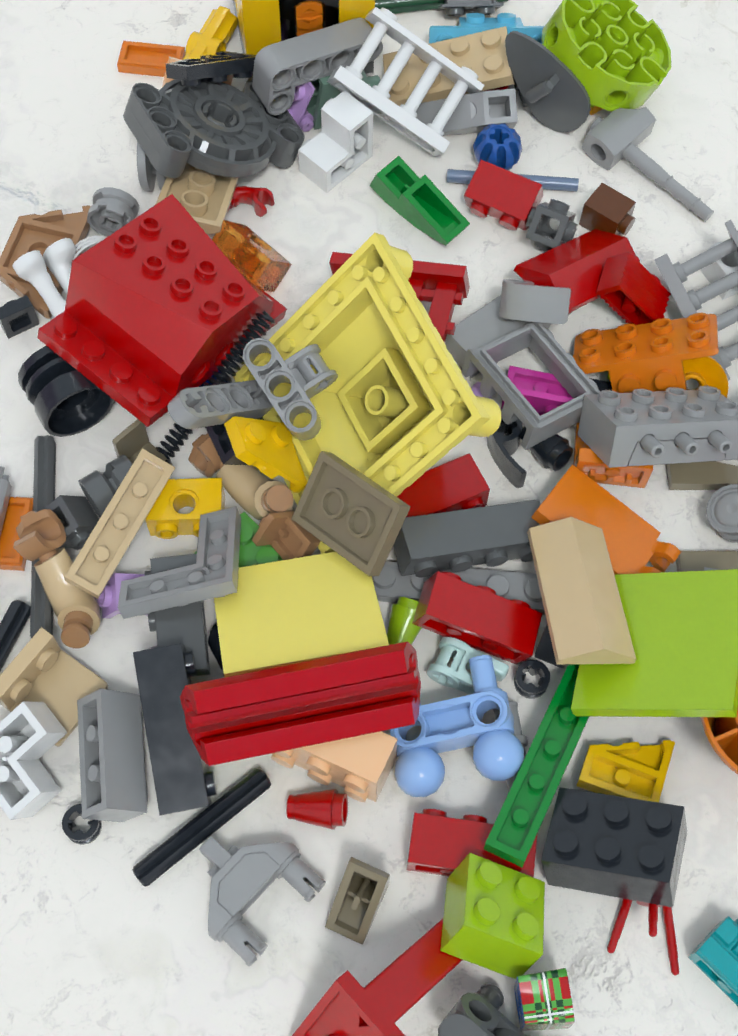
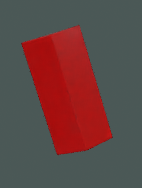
(575, 265)

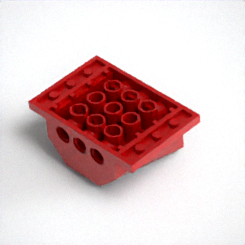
(154, 310)

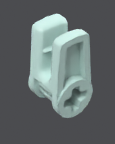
(456, 675)

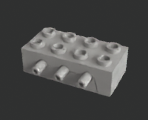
(660, 426)

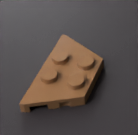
(38, 233)

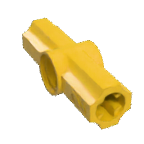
(213, 34)

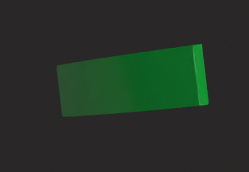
(419, 201)

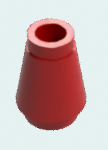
(319, 808)

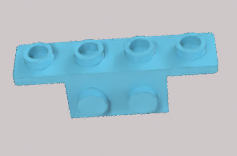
(477, 23)

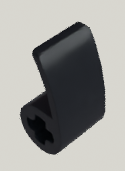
(501, 449)

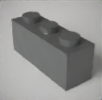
(182, 623)

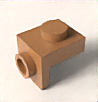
(285, 536)

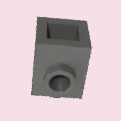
(76, 518)

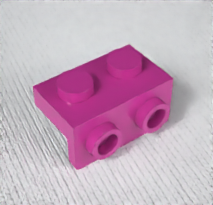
(539, 389)

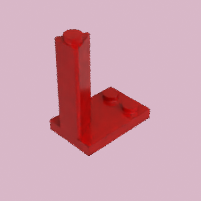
(373, 1010)

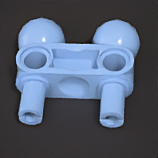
(459, 725)

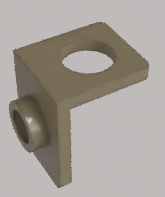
(133, 440)

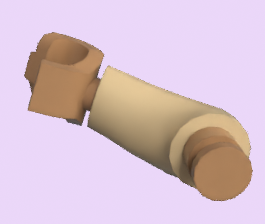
(243, 482)
(76, 610)

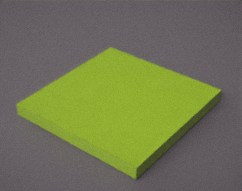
(683, 649)

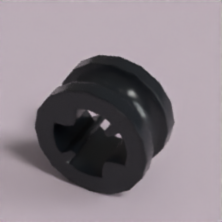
(530, 690)
(78, 836)

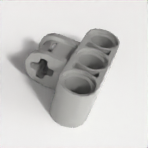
(299, 374)

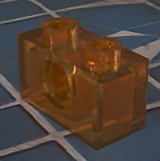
(252, 255)

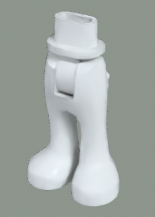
(33, 269)

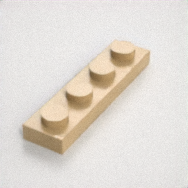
(119, 524)

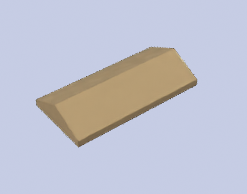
(202, 195)
(580, 594)

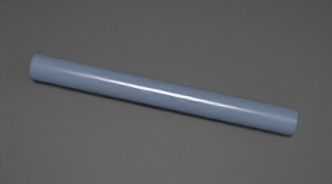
(547, 182)

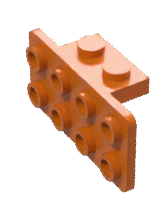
(649, 353)

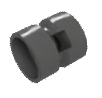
(101, 487)

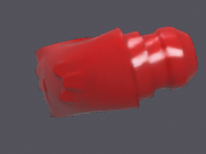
(253, 196)

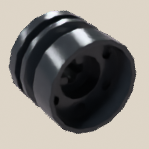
(61, 394)

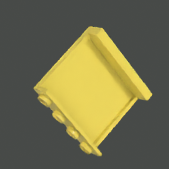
(297, 613)

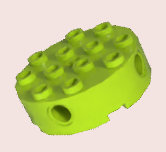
(609, 50)

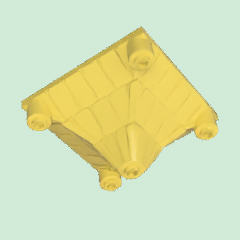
(397, 384)

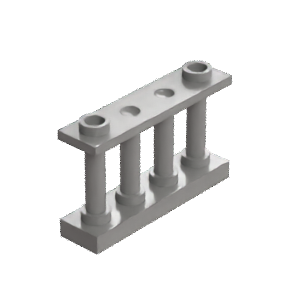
(691, 301)

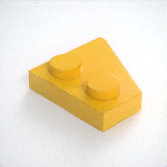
(266, 447)
(626, 769)

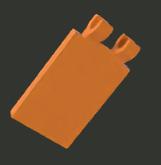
(627, 535)

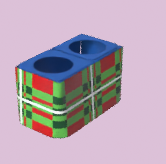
(544, 1001)

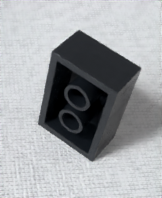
(615, 846)

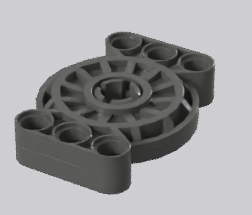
(210, 129)

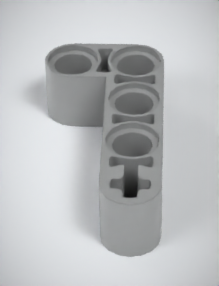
(306, 59)

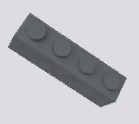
(465, 538)

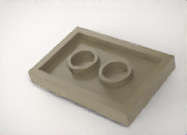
(350, 513)

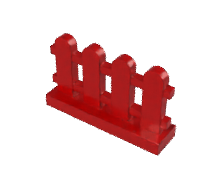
(432, 282)

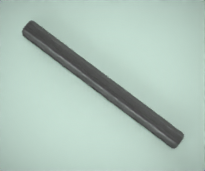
(43, 494)

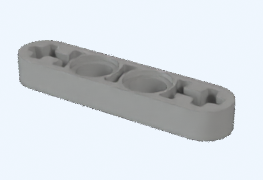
(218, 404)

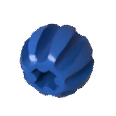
(498, 146)

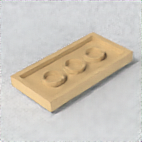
(480, 52)

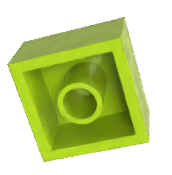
(493, 916)

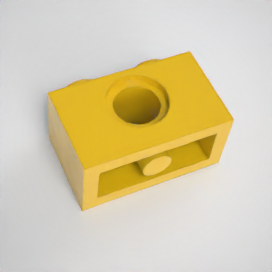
(202, 494)

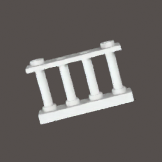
(377, 97)

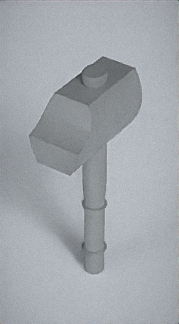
(618, 138)

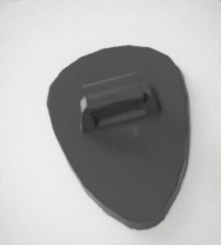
(547, 84)

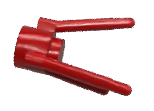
(652, 919)

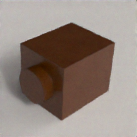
(608, 211)

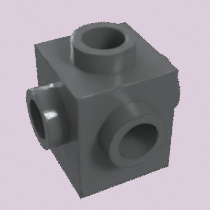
(540, 229)

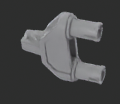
(241, 878)

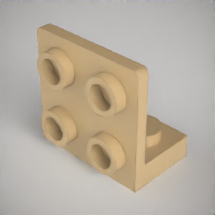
(49, 676)

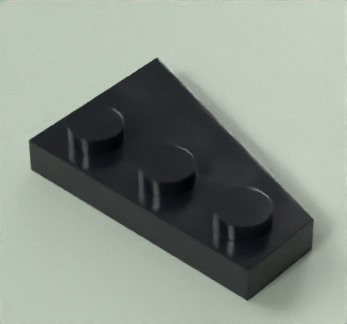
(212, 67)

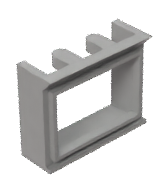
(516, 406)

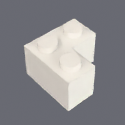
(341, 144)
(23, 739)

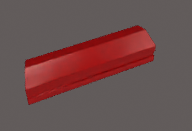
(303, 703)

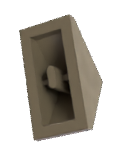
(357, 900)

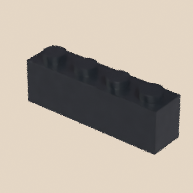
(175, 762)

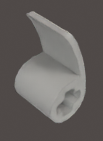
(534, 303)

